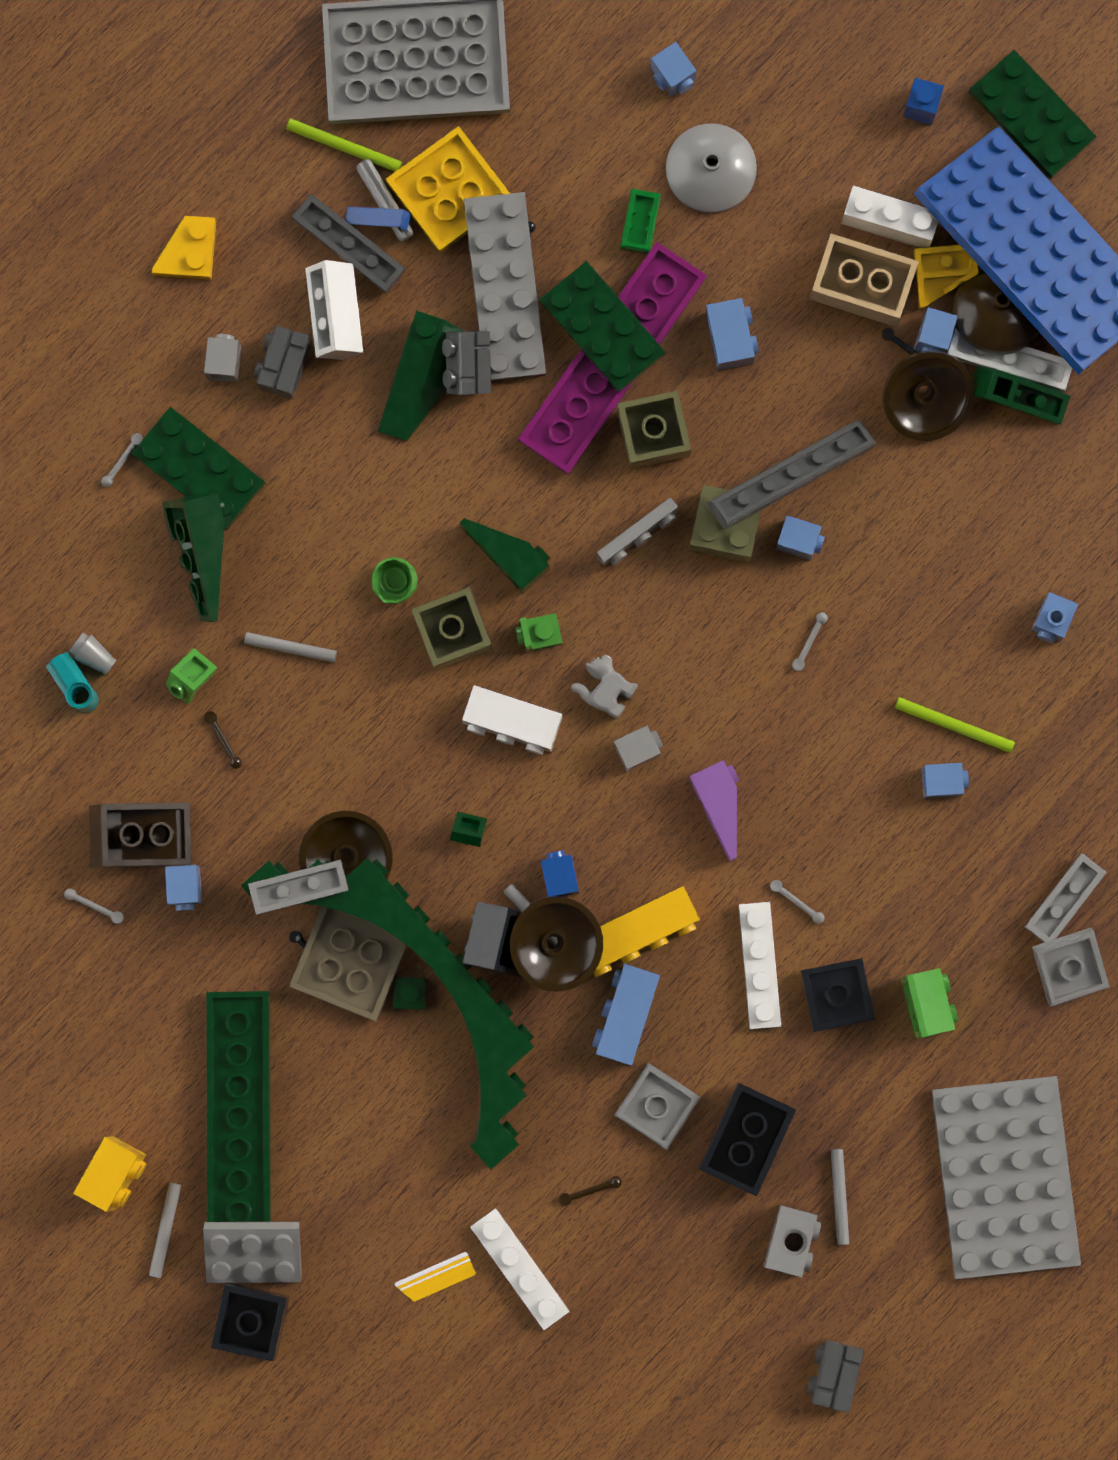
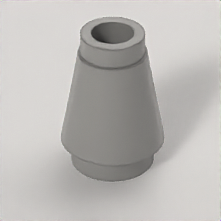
(92, 653)

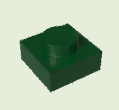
(468, 829)
(410, 993)

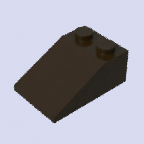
(139, 834)

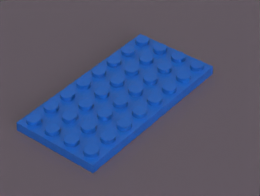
(1030, 245)

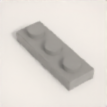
(638, 533)
(298, 887)
(1065, 899)

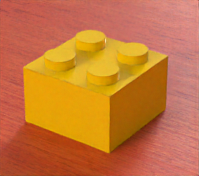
(110, 1174)

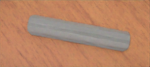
(381, 194)

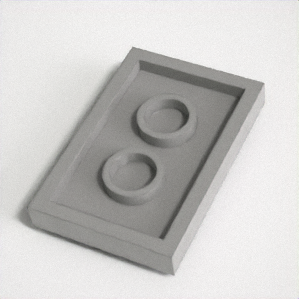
(252, 1252)

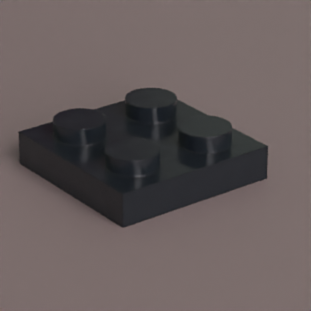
(837, 995)

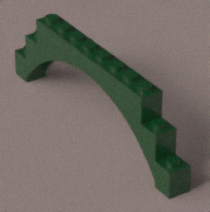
(494, 1036)

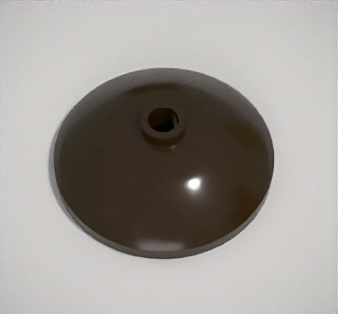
(987, 323)
(940, 407)
(345, 832)
(577, 948)

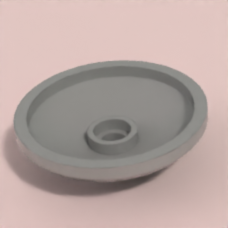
(709, 187)

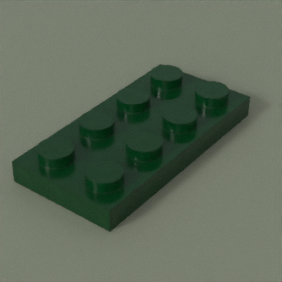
(1032, 114)
(602, 326)
(197, 464)

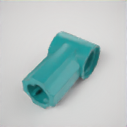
(72, 681)

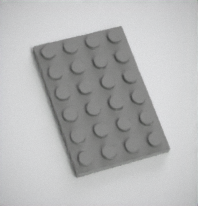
(414, 59)
(1005, 1177)

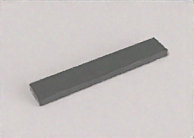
(791, 474)

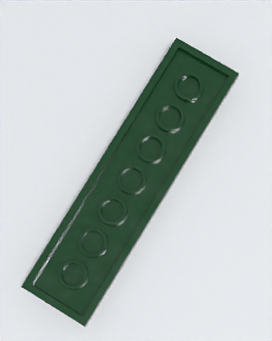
(238, 1106)

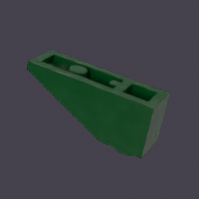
(1019, 394)
(513, 556)

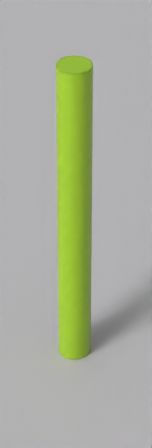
(343, 145)
(954, 725)

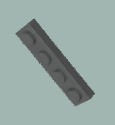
(348, 243)

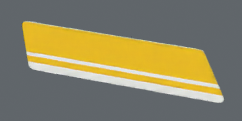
(437, 1277)

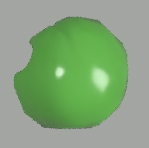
(394, 580)

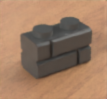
(283, 362)
(467, 362)
(835, 1375)

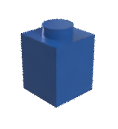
(923, 101)
(559, 874)

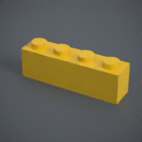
(646, 927)

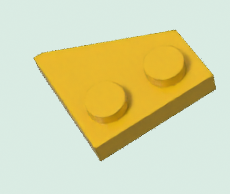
(189, 250)
(941, 271)

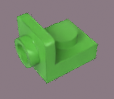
(539, 632)
(190, 675)

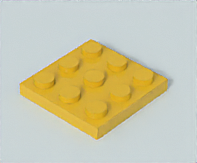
(438, 181)

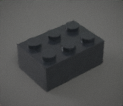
(747, 1139)

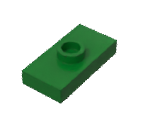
(640, 221)

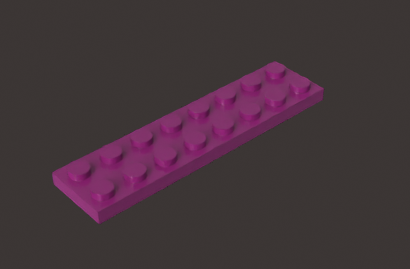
(583, 396)

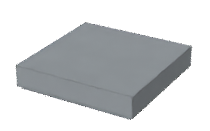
(1070, 967)
(657, 1106)

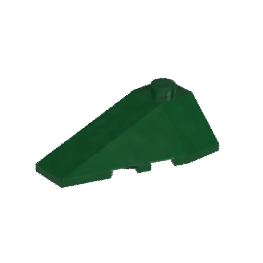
(417, 378)
(199, 529)

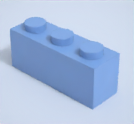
(626, 1014)

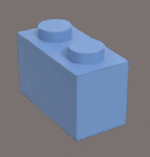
(730, 334)

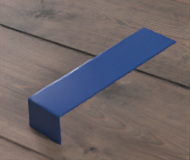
(378, 217)

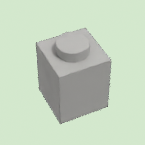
(222, 358)
(638, 748)

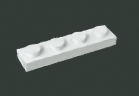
(1026, 363)
(759, 965)
(519, 1269)

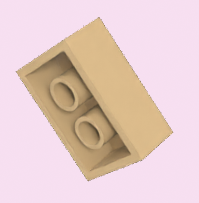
(863, 280)

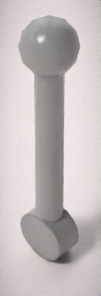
(107, 480)
(798, 664)
(116, 917)
(818, 917)

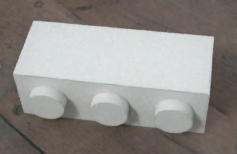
(889, 218)
(334, 310)
(511, 720)

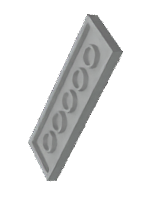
(505, 284)

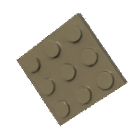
(348, 963)

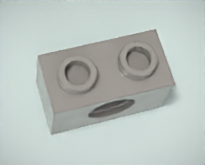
(792, 1221)

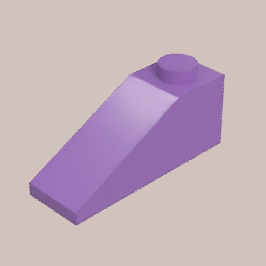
(718, 797)

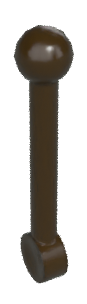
(211, 718)
(565, 1199)

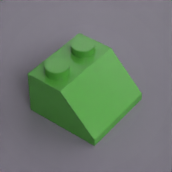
(929, 1003)

